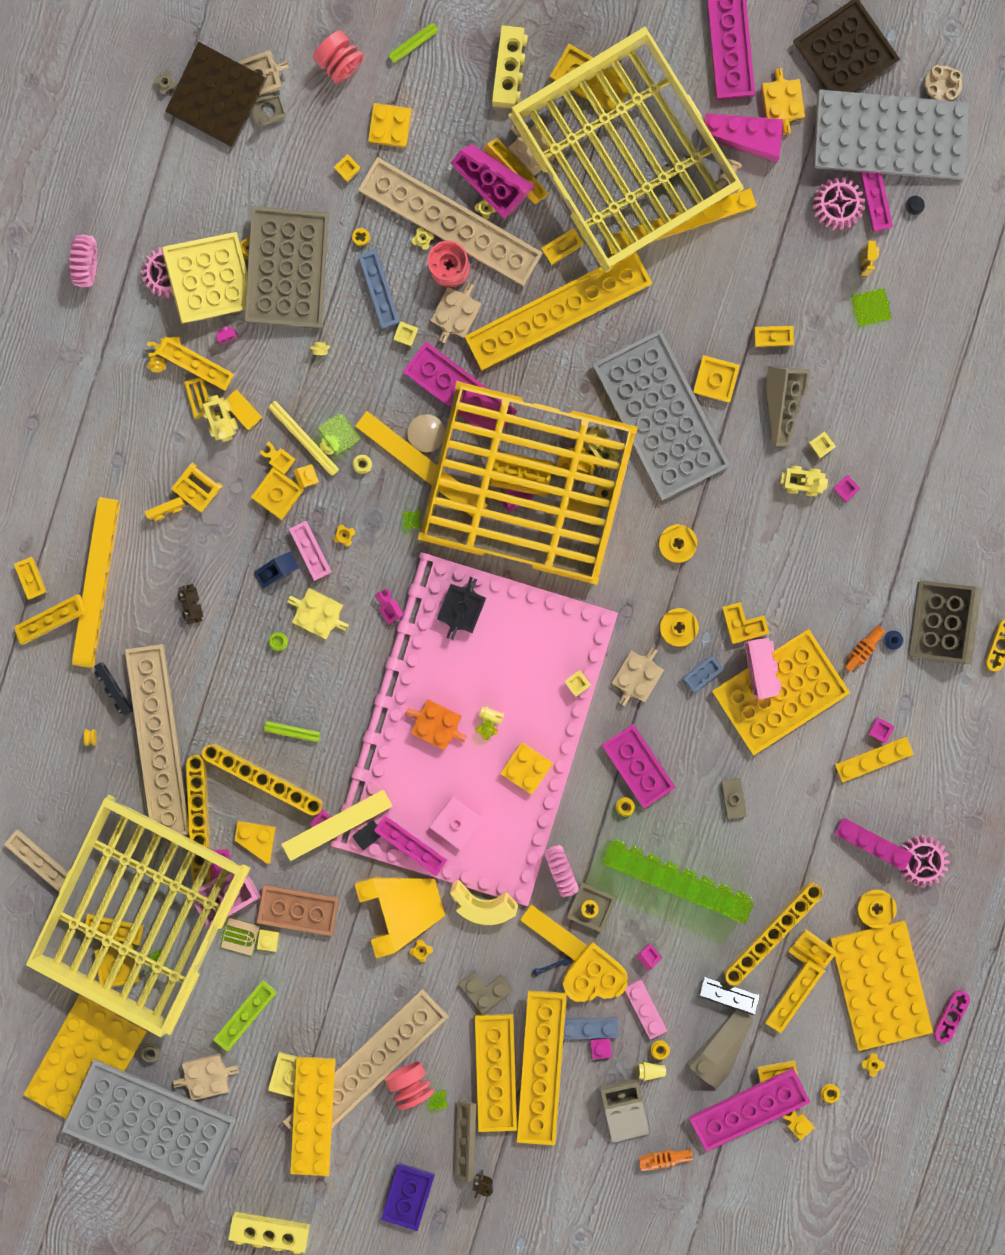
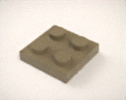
(604, 901)

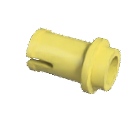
(489, 714)

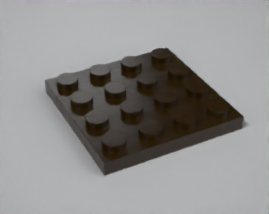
(846, 49)
(216, 94)

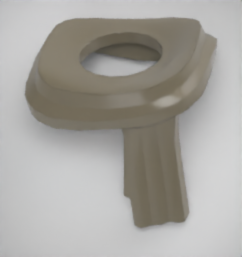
(263, 119)

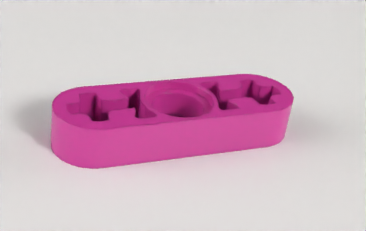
(940, 1026)

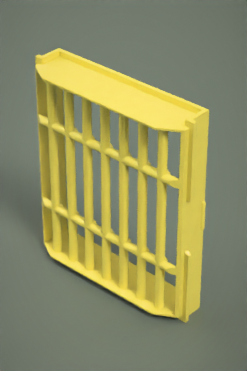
(578, 78)
(104, 995)

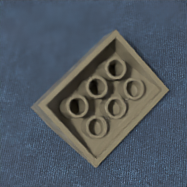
(945, 622)

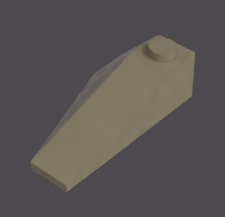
(784, 394)
(720, 1051)

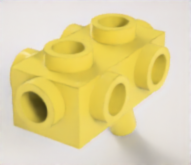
(221, 424)
(598, 450)
(811, 481)

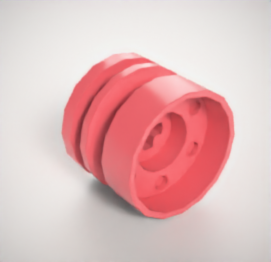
(338, 57)
(443, 255)
(411, 1089)

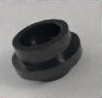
(915, 205)

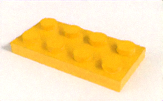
(574, 58)

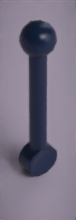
(567, 960)

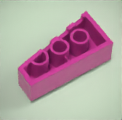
(747, 134)
(493, 180)

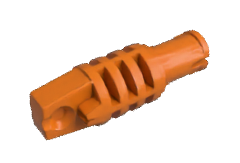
(864, 648)
(664, 1159)

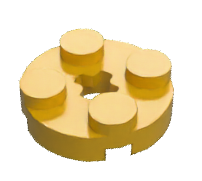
(682, 533)
(685, 618)
(884, 916)

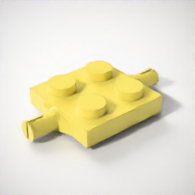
(317, 613)

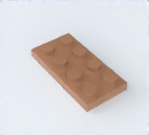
(298, 910)

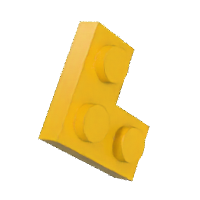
(739, 627)

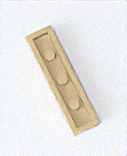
(37, 859)

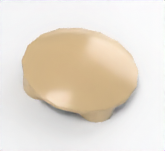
(943, 83)
(426, 433)

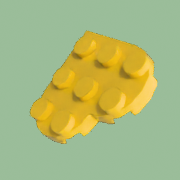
(594, 975)

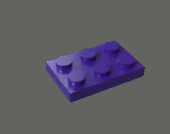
(407, 1196)

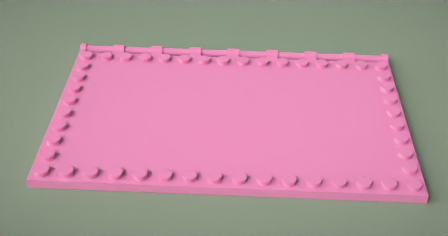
(512, 664)

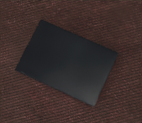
(366, 835)

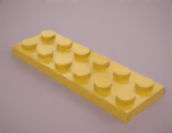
(495, 1072)
(313, 1116)

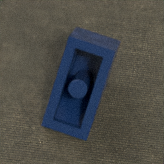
(276, 569)

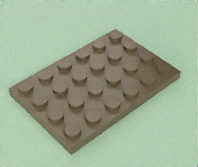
(286, 267)

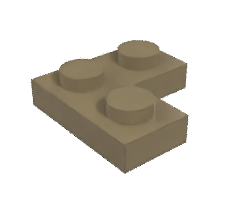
(485, 996)

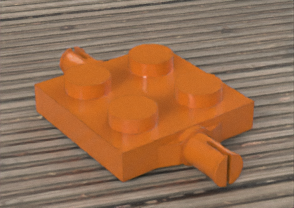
(436, 724)

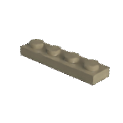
(465, 1140)

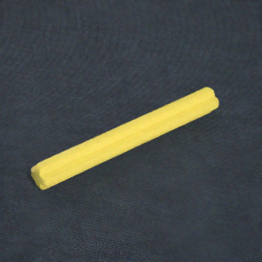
(303, 438)

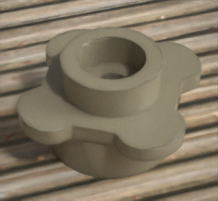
(164, 88)

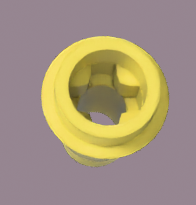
(650, 1071)

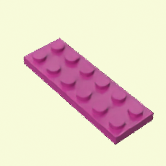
(731, 49)
(439, 377)
(749, 1109)

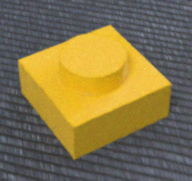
(347, 168)
(306, 476)

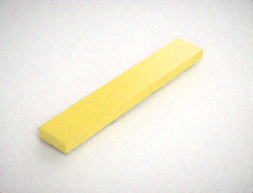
(337, 825)

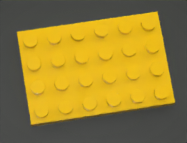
(806, 690)
(881, 985)
(85, 1035)

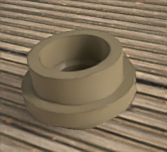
(147, 1058)

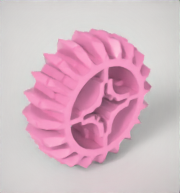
(839, 211)
(83, 260)
(162, 279)
(927, 855)
(561, 871)

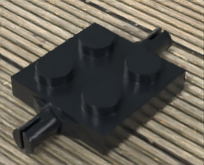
(461, 608)

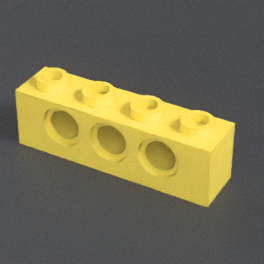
(509, 36)
(279, 1227)

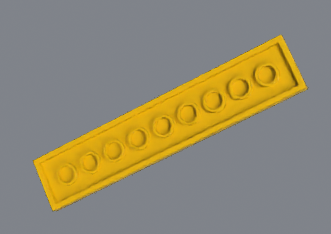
(557, 311)

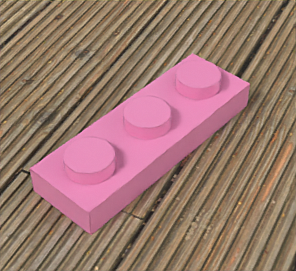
(310, 550)
(645, 1009)

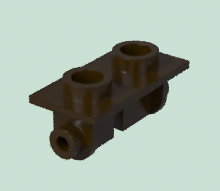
(187, 597)
(482, 1185)

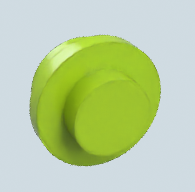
(278, 641)

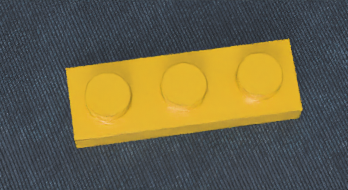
(122, 931)

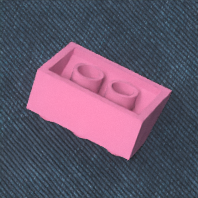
(762, 668)
(246, 896)

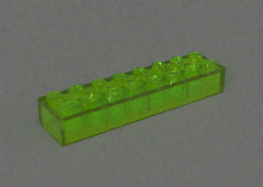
(677, 881)

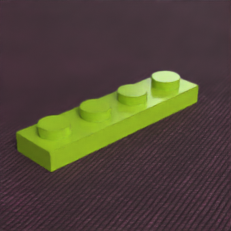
(245, 1015)

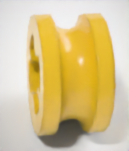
(362, 231)
(90, 737)
(583, 908)

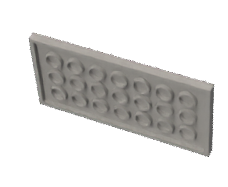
(891, 135)
(672, 429)
(149, 1124)

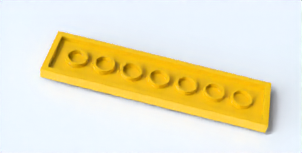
(541, 1067)

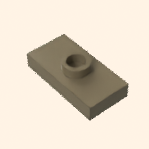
(734, 798)

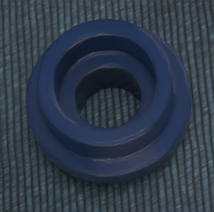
(887, 640)

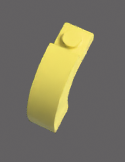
(483, 911)

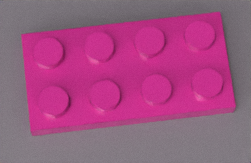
(638, 766)

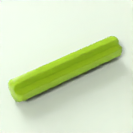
(413, 42)
(292, 731)

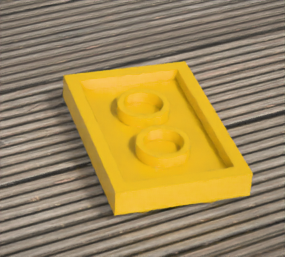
(521, 472)

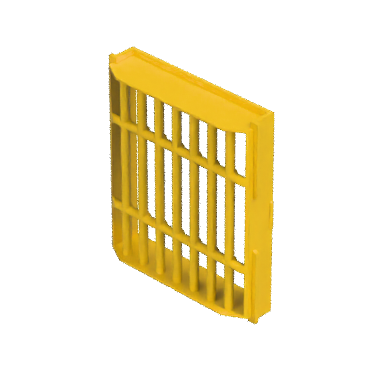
(566, 493)

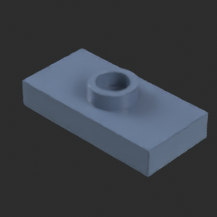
(703, 673)

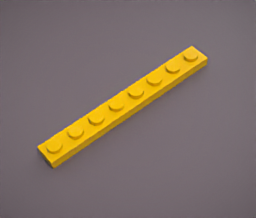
(726, 207)

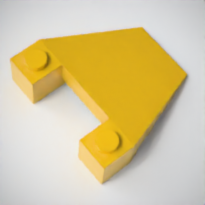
(407, 906)

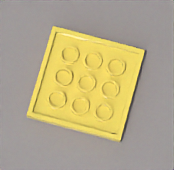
(207, 277)

